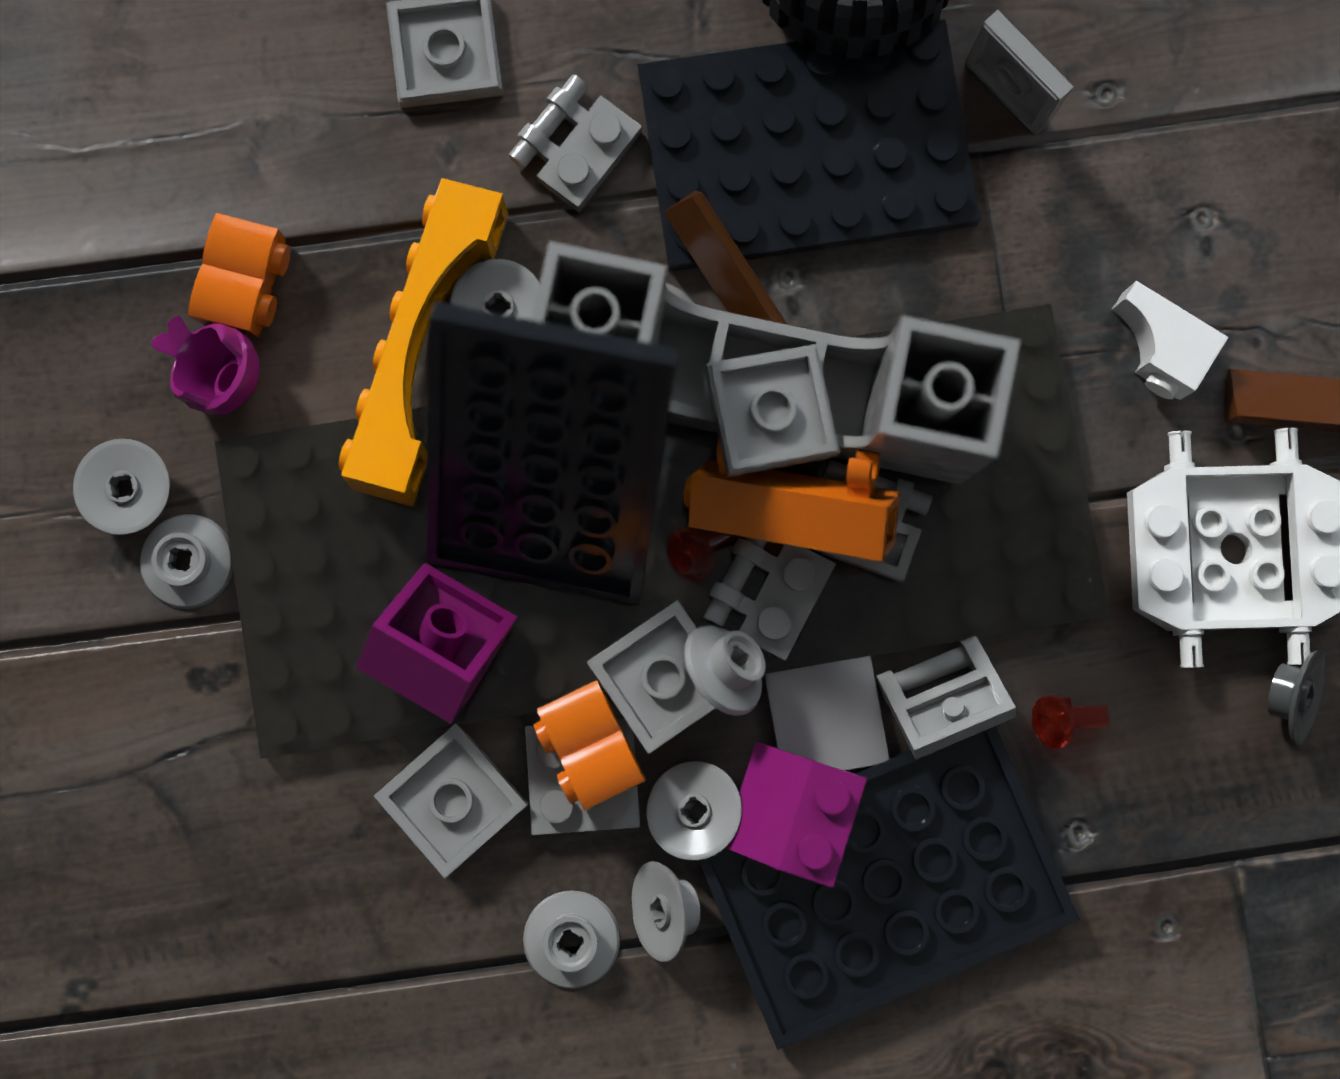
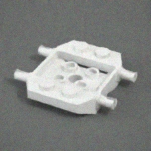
(1178, 537)

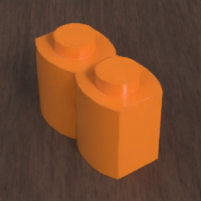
(239, 275)
(590, 746)

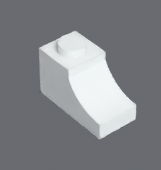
(1171, 342)

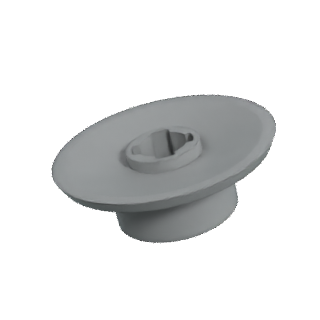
(495, 280)
(97, 489)
(209, 564)
(725, 668)
(677, 794)
(663, 910)
(583, 916)

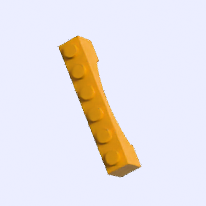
(459, 231)

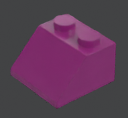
(435, 642)
(796, 813)

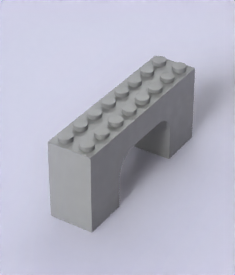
(920, 397)

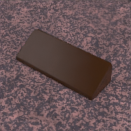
(720, 259)
(1282, 400)

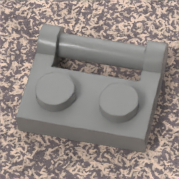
(950, 709)

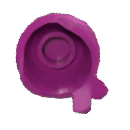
(212, 367)

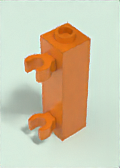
(798, 508)

